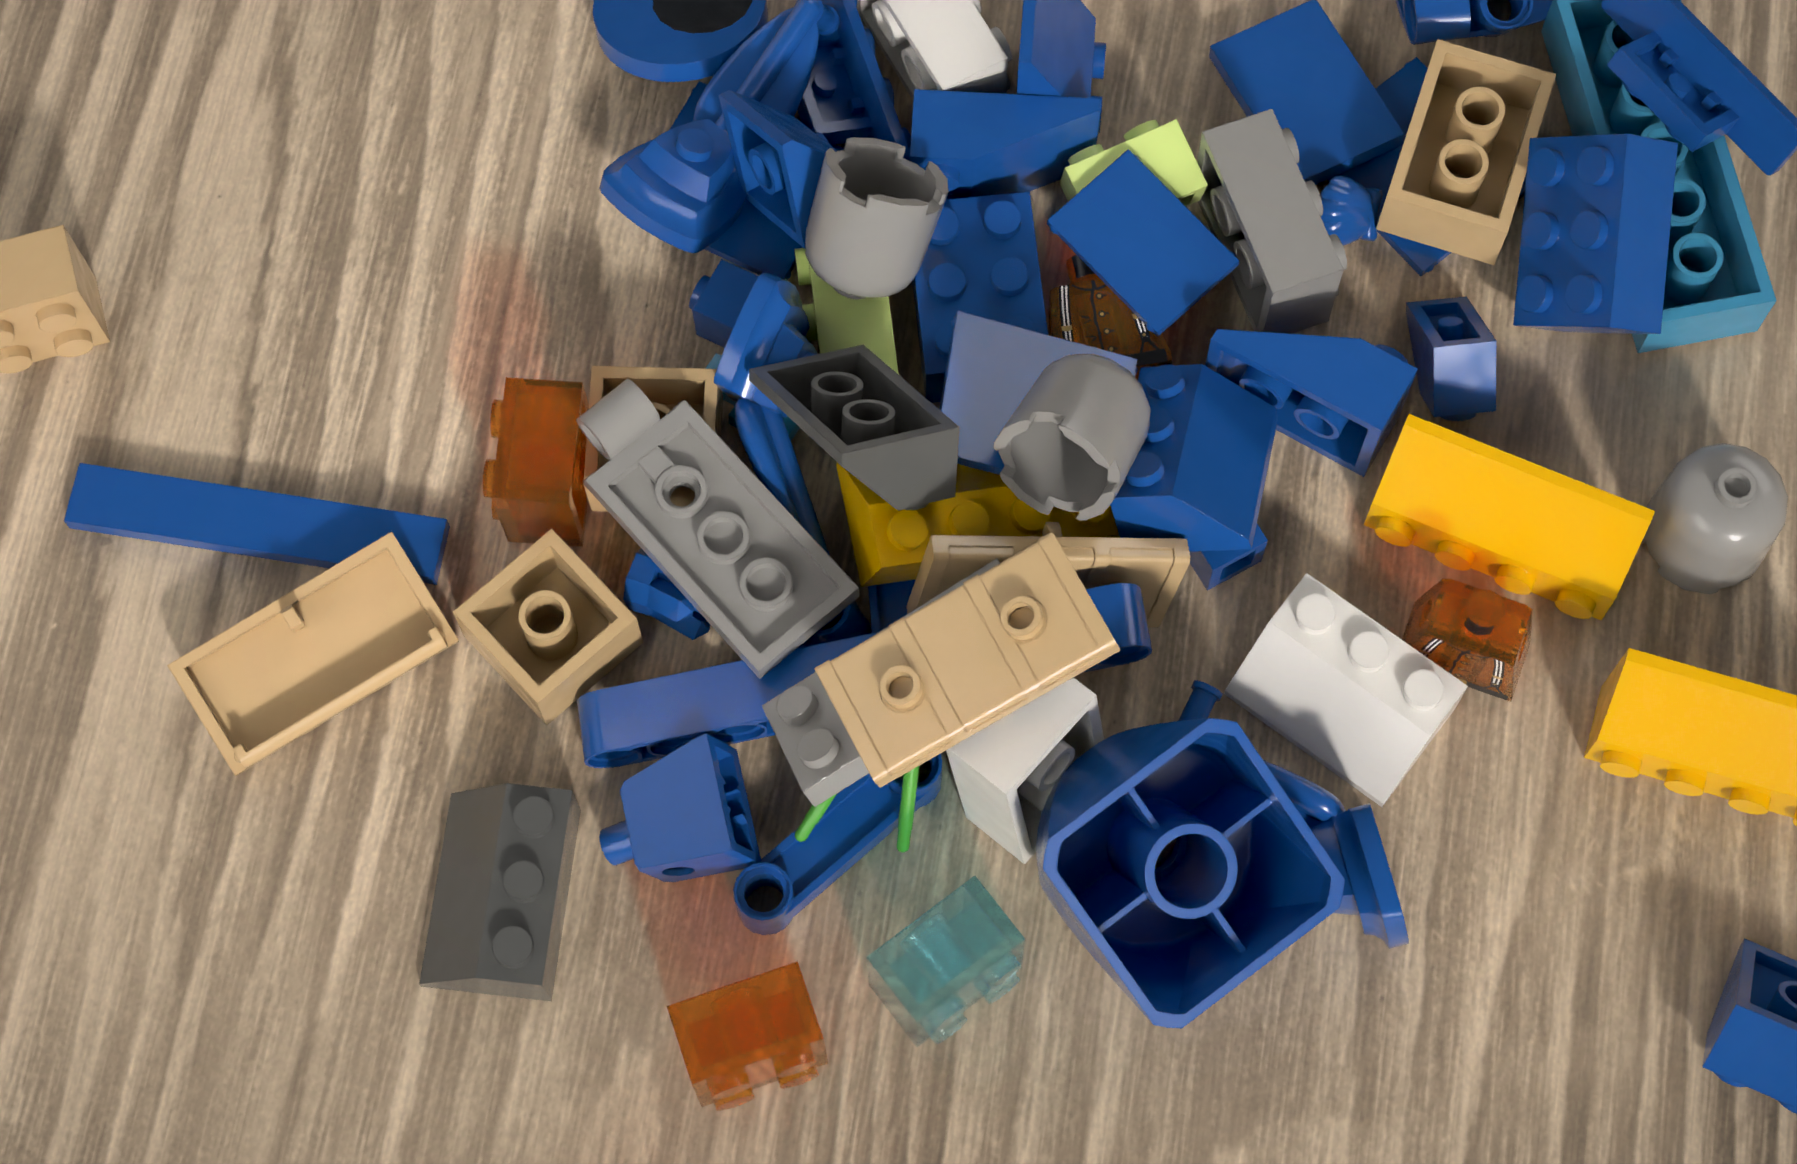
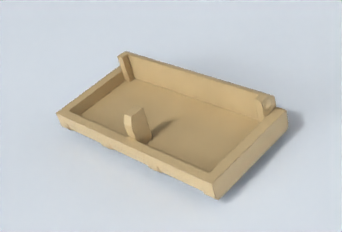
(1150, 563)
(313, 653)
(966, 660)

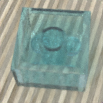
(947, 963)

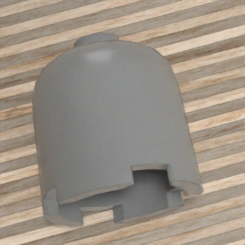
(872, 218)
(1074, 436)
(1716, 517)

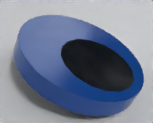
(675, 36)

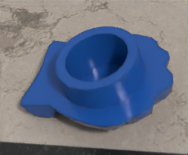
(1350, 210)

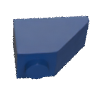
(1453, 357)

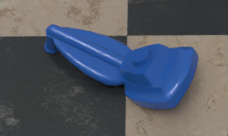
(687, 179)
(765, 333)
(1346, 836)

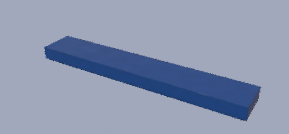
(245, 520)

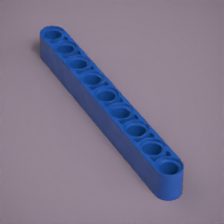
(726, 700)

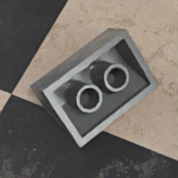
(868, 423)
(502, 891)

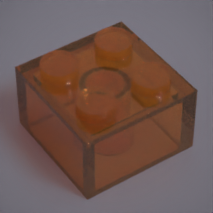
(538, 460)
(749, 1037)

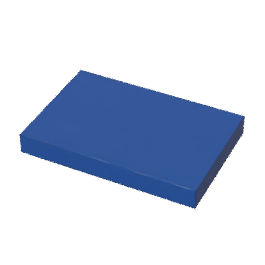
(1314, 88)

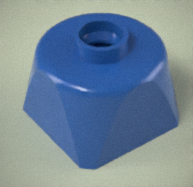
(1224, 901)

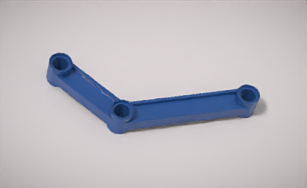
(848, 829)

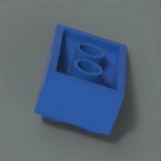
(1059, 50)
(1000, 140)
(1326, 389)

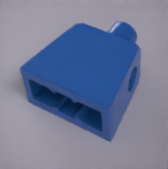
(685, 815)

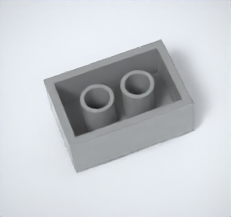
(1271, 223)

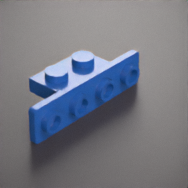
(1698, 83)
(847, 88)

